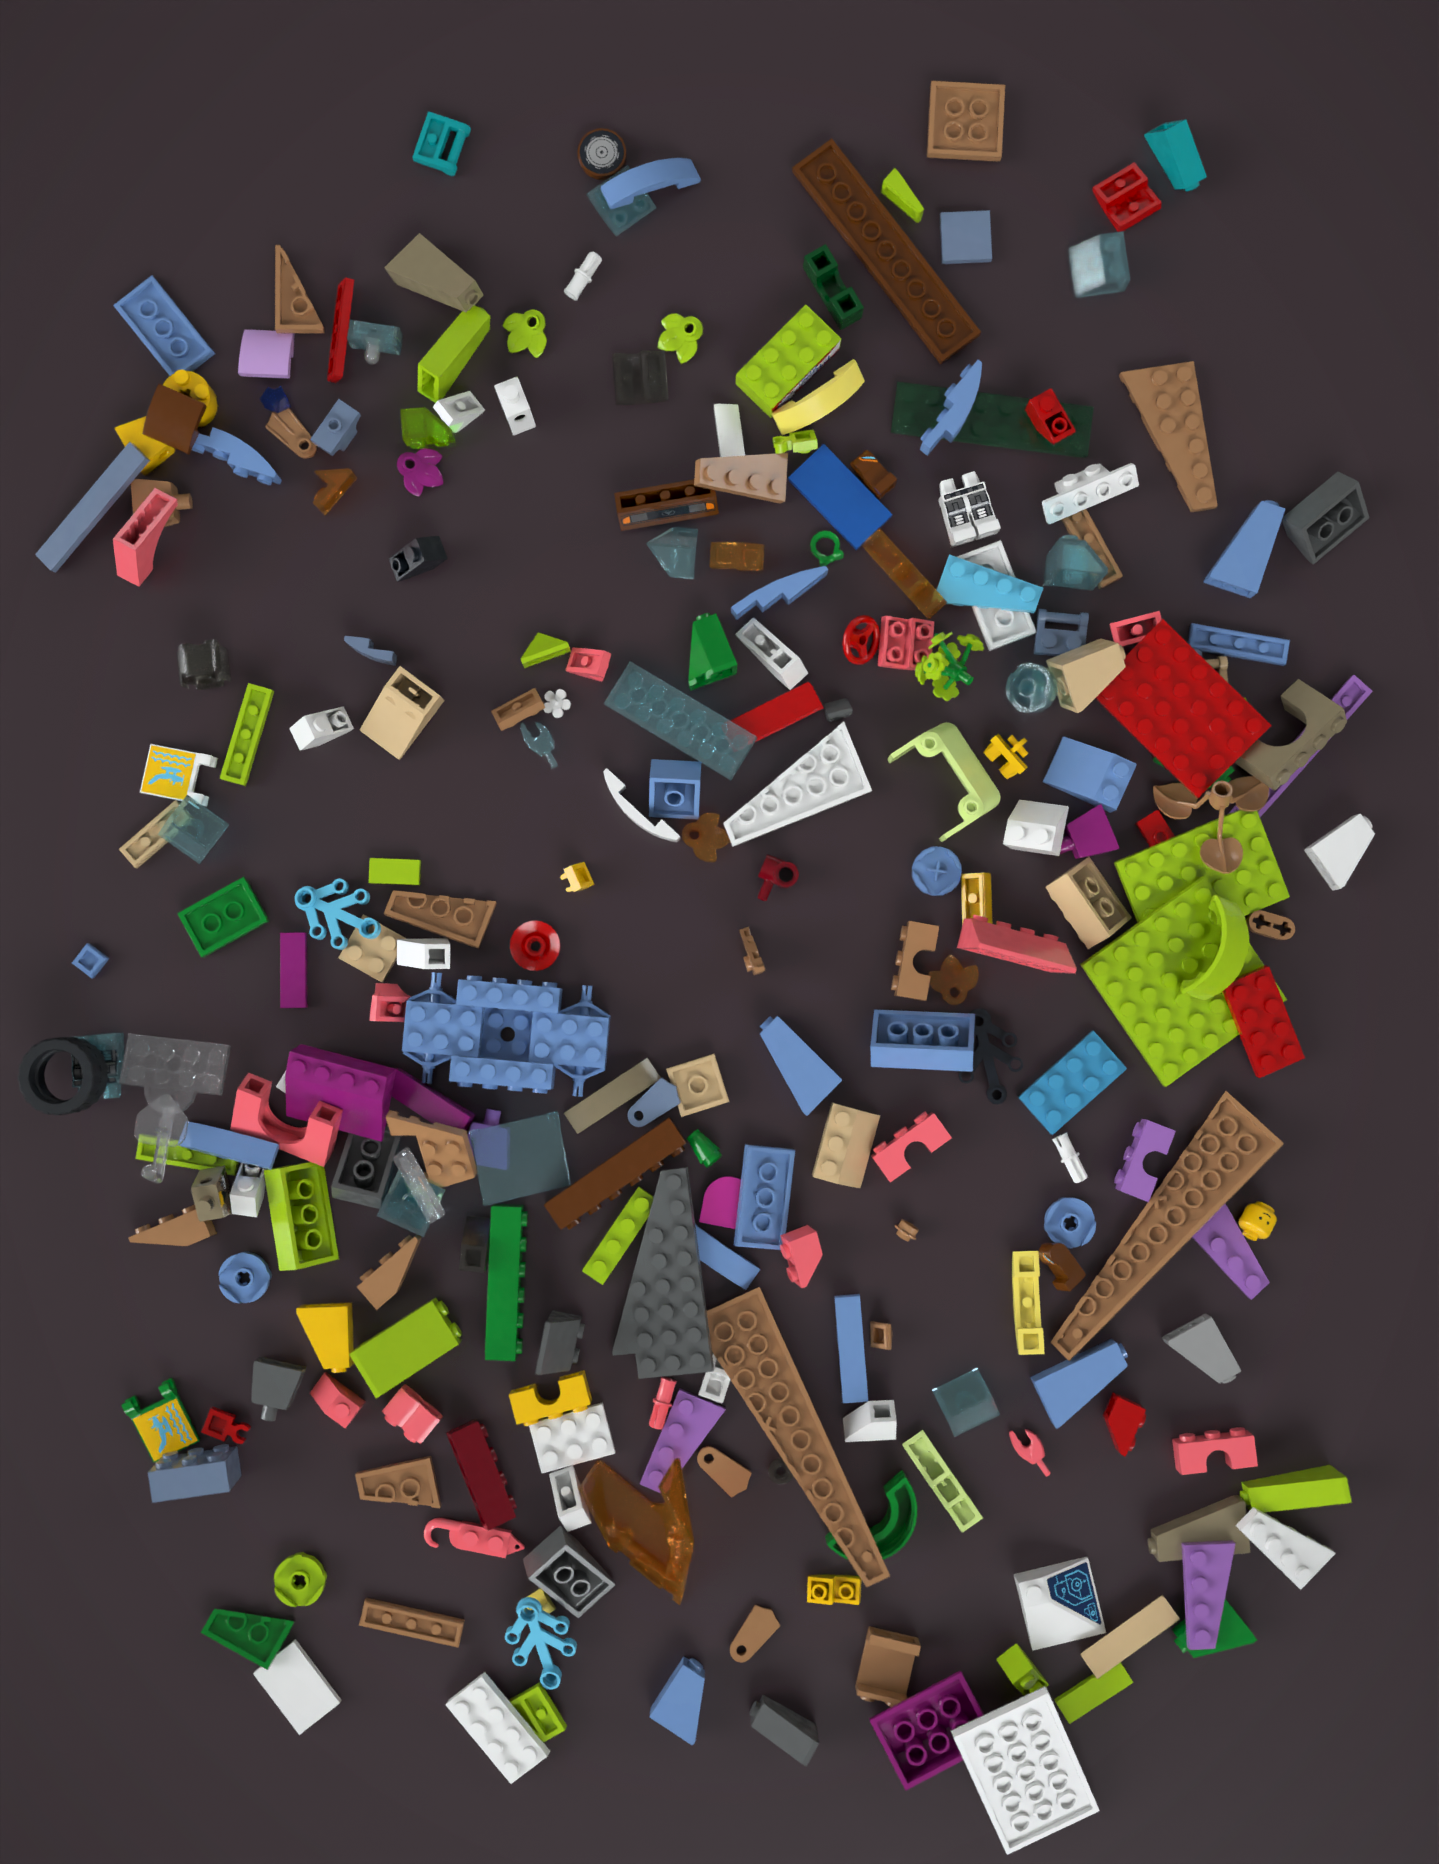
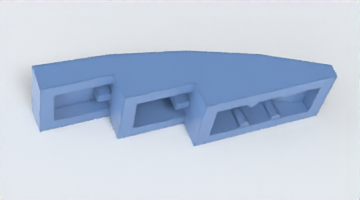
(787, 588)
(230, 1145)

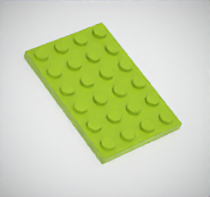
(1173, 865)

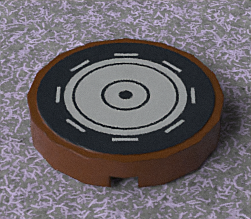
(601, 153)

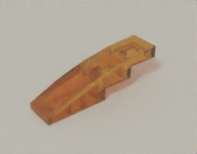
(904, 573)

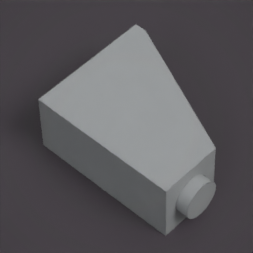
(1205, 1348)

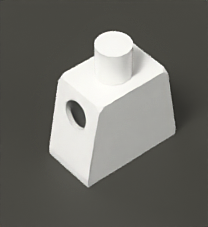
(515, 404)

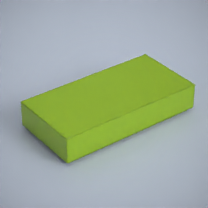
(394, 871)

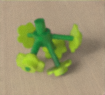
(945, 664)

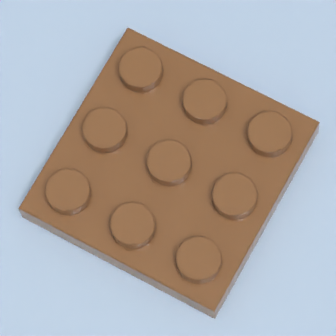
(965, 121)

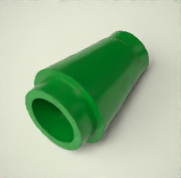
(704, 1148)

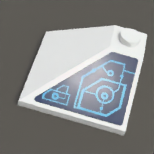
(1059, 1603)

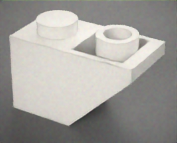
(321, 727)
(424, 953)
(248, 1190)
(871, 1422)

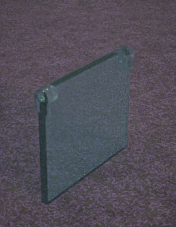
(520, 1158)

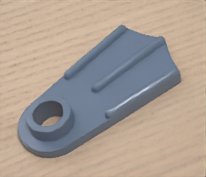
(654, 1103)

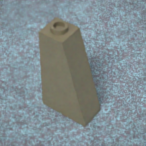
(432, 274)
(1207, 1524)

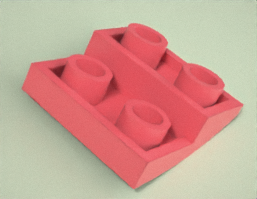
(904, 642)

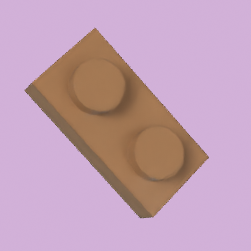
(518, 709)

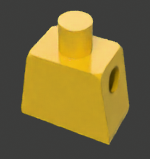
(152, 449)

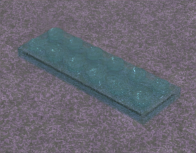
(680, 720)

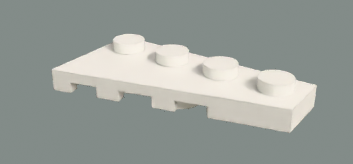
(1288, 1549)

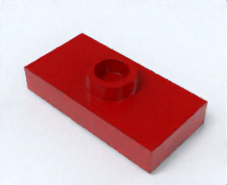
(1154, 828)

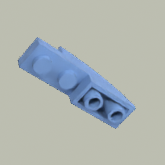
(959, 403)
(240, 456)

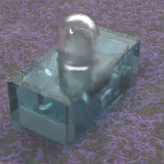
(374, 339)

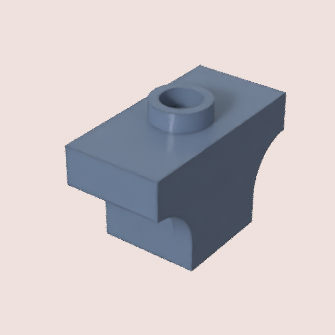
(337, 428)

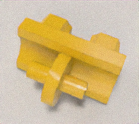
(1000, 746)

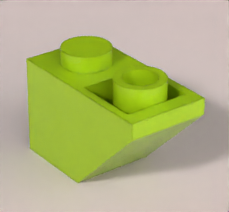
(1021, 1670)

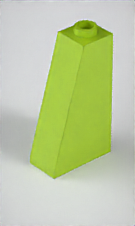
(451, 353)
(1297, 1490)

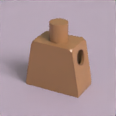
(142, 488)

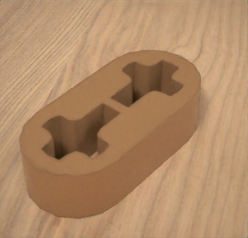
(1271, 919)

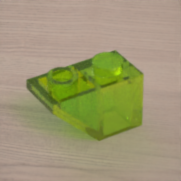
(424, 428)

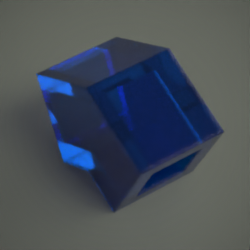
(275, 400)

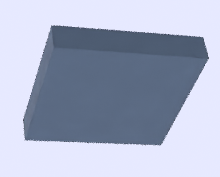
(965, 237)

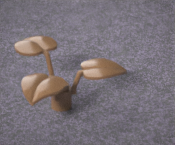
(1247, 793)

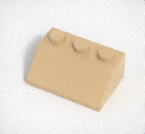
(1088, 903)
(845, 1145)

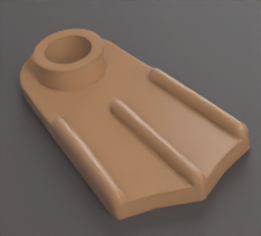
(291, 433)
(724, 1471)
(754, 1633)

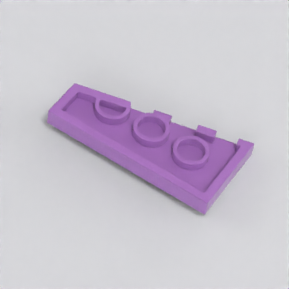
(1231, 1252)
(682, 1433)
(1205, 1586)

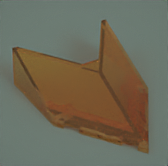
(650, 1534)

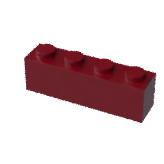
(481, 1474)

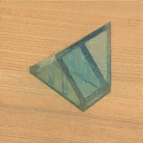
(676, 551)

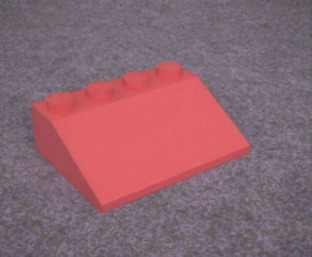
(1015, 946)

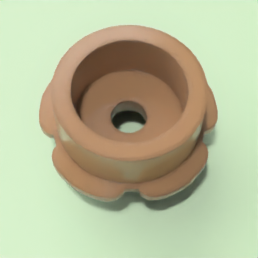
(906, 1230)

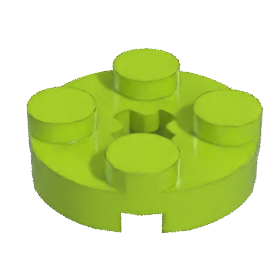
(299, 1565)

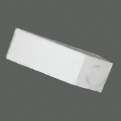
(772, 653)

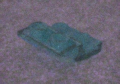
(622, 217)

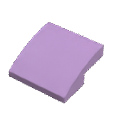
(266, 354)

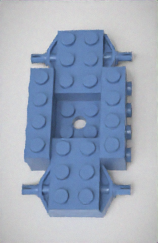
(471, 1028)

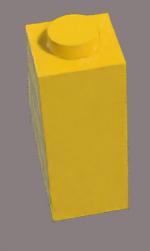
(330, 1333)

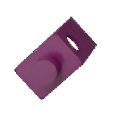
(1089, 835)

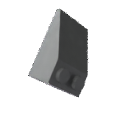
(365, 1169)
(559, 1343)
(567, 1572)

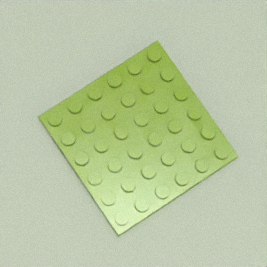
(1143, 977)

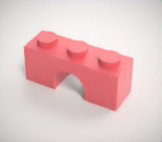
(891, 1156)
(1193, 1450)

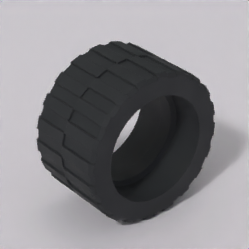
(32, 1075)

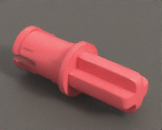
(662, 1402)

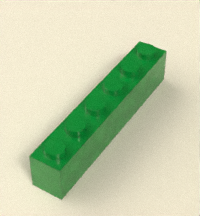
(505, 1282)

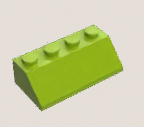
(301, 1215)

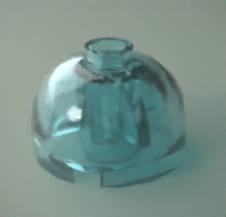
(1031, 688)

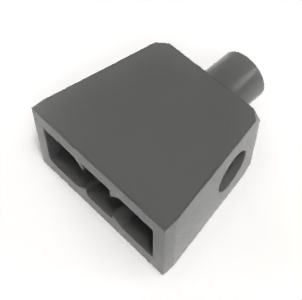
(275, 1385)

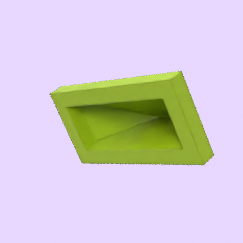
(544, 648)

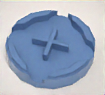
(936, 871)

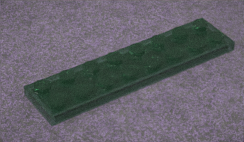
(991, 421)

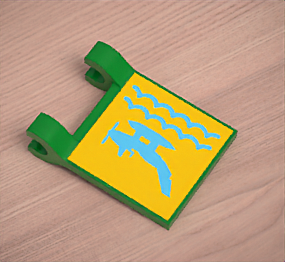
(163, 1424)

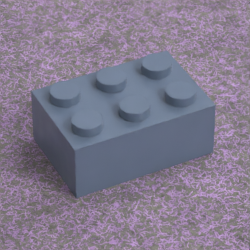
(194, 1473)

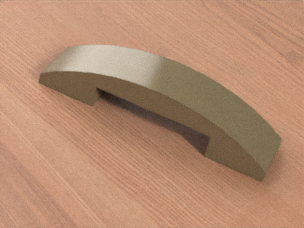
(612, 1095)

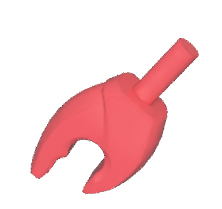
(1033, 1452)

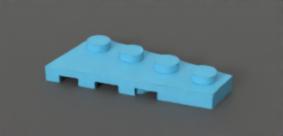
(982, 587)

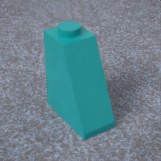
(1177, 154)

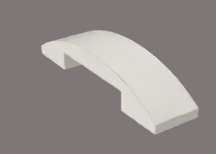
(661, 830)

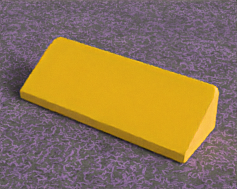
(976, 895)

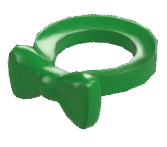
(825, 560)

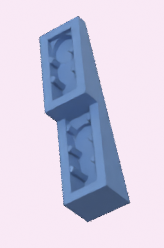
(851, 1348)

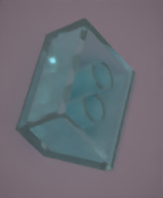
(1073, 565)

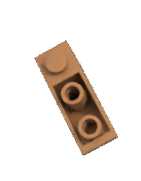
(175, 1231)
(387, 1280)

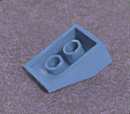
(1089, 773)

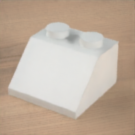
(1036, 827)

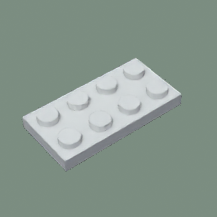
(497, 1728)

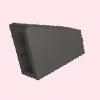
(785, 1729)

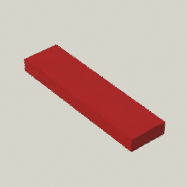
(340, 330)

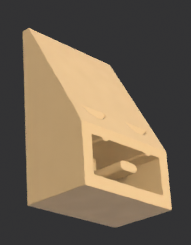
(401, 712)

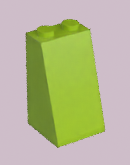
(406, 1346)

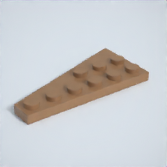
(1174, 419)

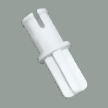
(583, 275)
(1070, 1157)

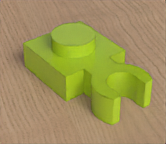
(797, 441)

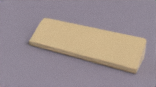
(1129, 1636)

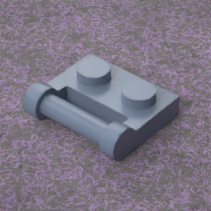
(1054, 641)

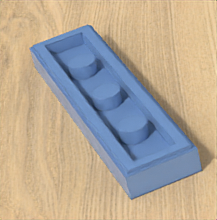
(1238, 644)

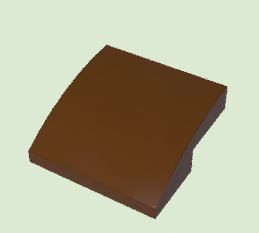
(173, 419)

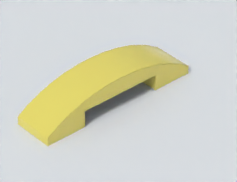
(821, 401)
(1027, 1302)

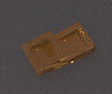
(736, 555)

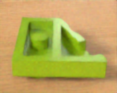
(539, 1712)

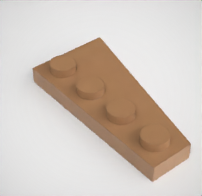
(450, 917)

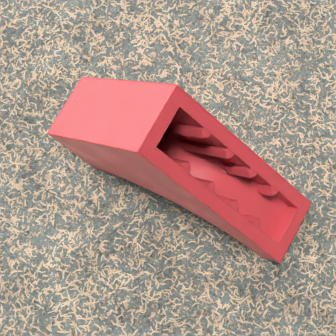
(139, 537)

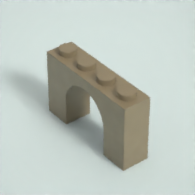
(1322, 719)

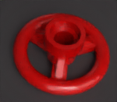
(858, 639)

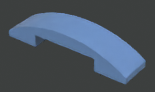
(647, 178)
(725, 1260)

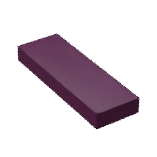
(293, 970)

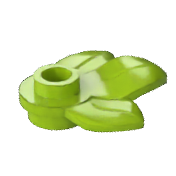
(524, 336)
(677, 338)

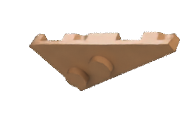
(292, 306)
(752, 960)

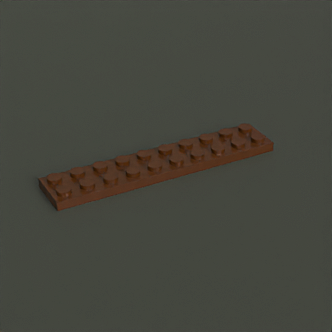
(886, 251)

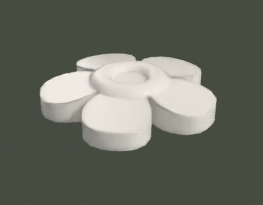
(556, 703)

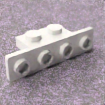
(1088, 489)

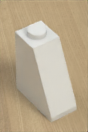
(1341, 850)

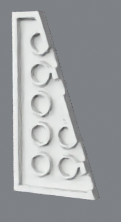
(812, 784)

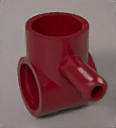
(770, 874)

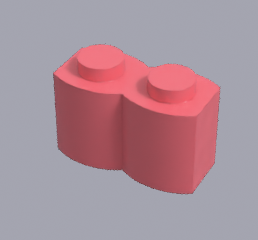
(412, 1414)

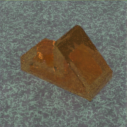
(337, 483)

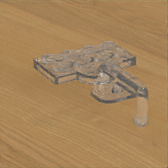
(164, 1070)

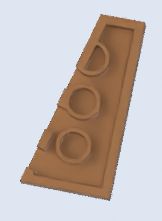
(747, 475)

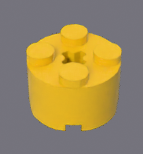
(196, 387)

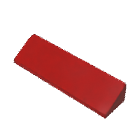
(780, 711)

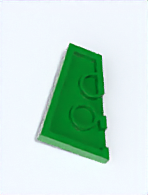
(248, 1634)

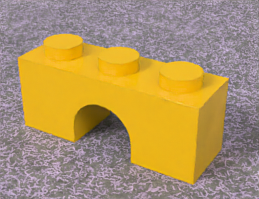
(530, 1406)

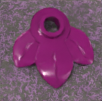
(424, 470)

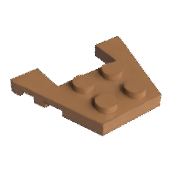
(443, 1149)

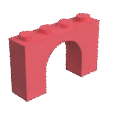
(255, 1119)

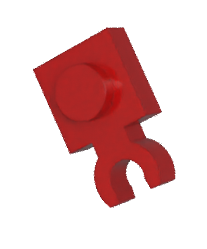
(221, 1425)

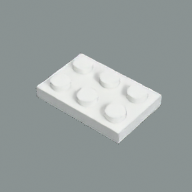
(572, 1438)

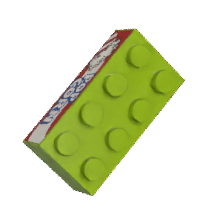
(788, 361)

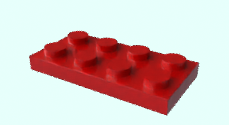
(1262, 1022)

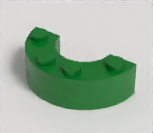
(898, 1522)

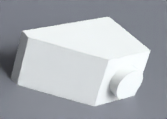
(569, 1502)

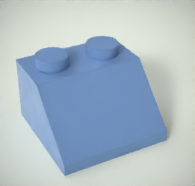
(674, 789)

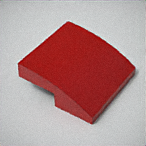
(1126, 197)

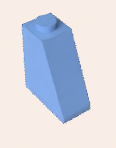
(680, 1700)

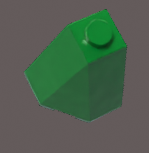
(710, 653)

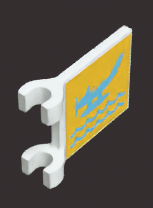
(174, 773)

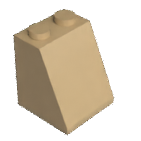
(1086, 672)

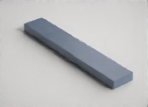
(92, 507)

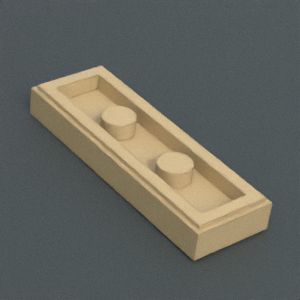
(147, 840)

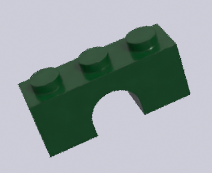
(838, 299)

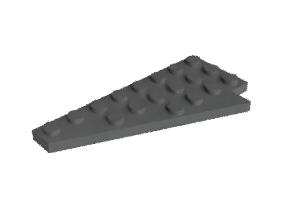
(666, 1302)

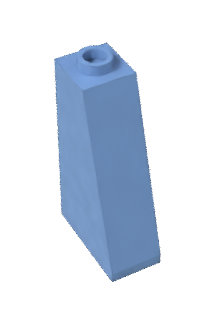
(1247, 555)
(800, 1066)
(1075, 1382)

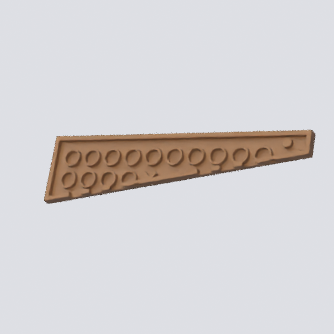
(1205, 1177)
(764, 1374)

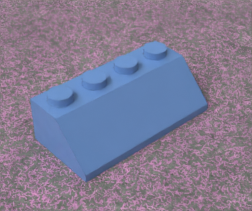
(923, 1040)

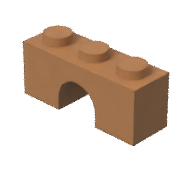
(916, 938)

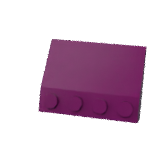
(341, 1081)
(920, 1728)

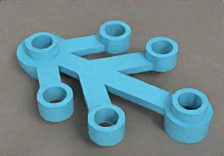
(334, 911)
(540, 1638)

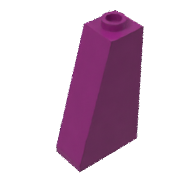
(430, 1102)

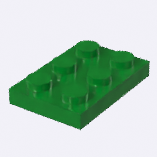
(223, 917)

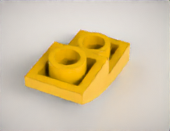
(834, 1588)

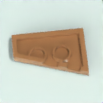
(401, 1482)

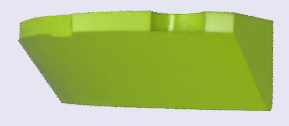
(1231, 952)

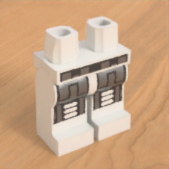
(967, 510)

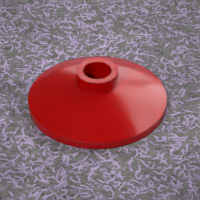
(524, 937)

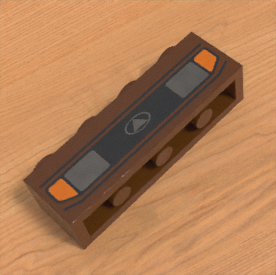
(664, 504)

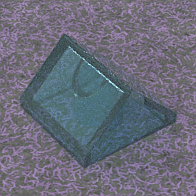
(193, 829)
(966, 1402)

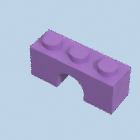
(1148, 1138)

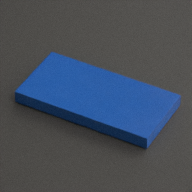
(840, 497)

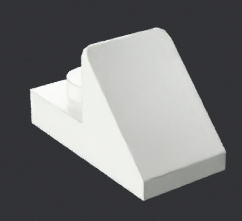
(458, 410)

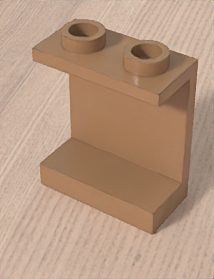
(886, 1666)

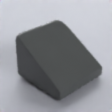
(837, 709)

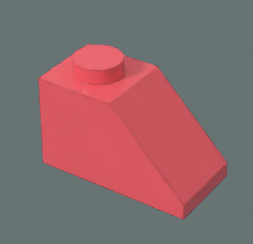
(1134, 629)
(336, 1400)

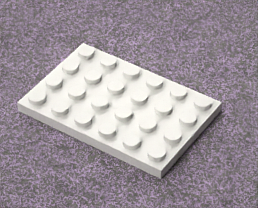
(1025, 1770)

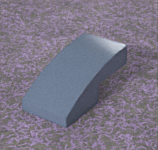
(365, 647)

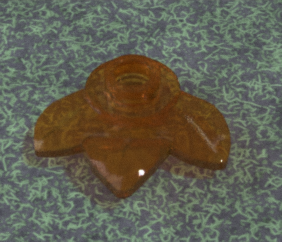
(709, 837)
(954, 976)

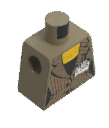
(212, 1197)

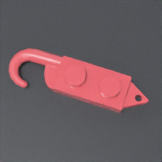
(474, 1537)

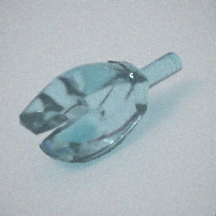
(541, 745)

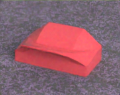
(388, 1003)

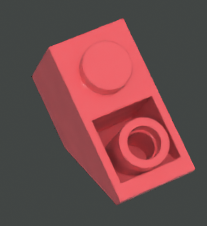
(802, 1252)

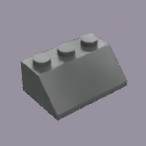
(1326, 516)

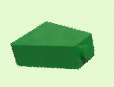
(1231, 1634)

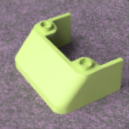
(982, 791)

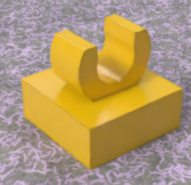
(578, 877)

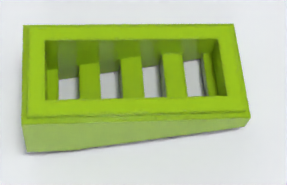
(899, 192)

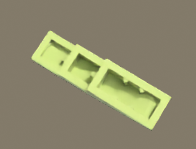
(942, 1481)

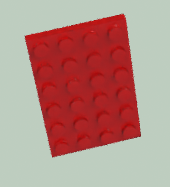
(1181, 709)

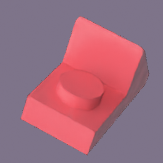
(588, 663)

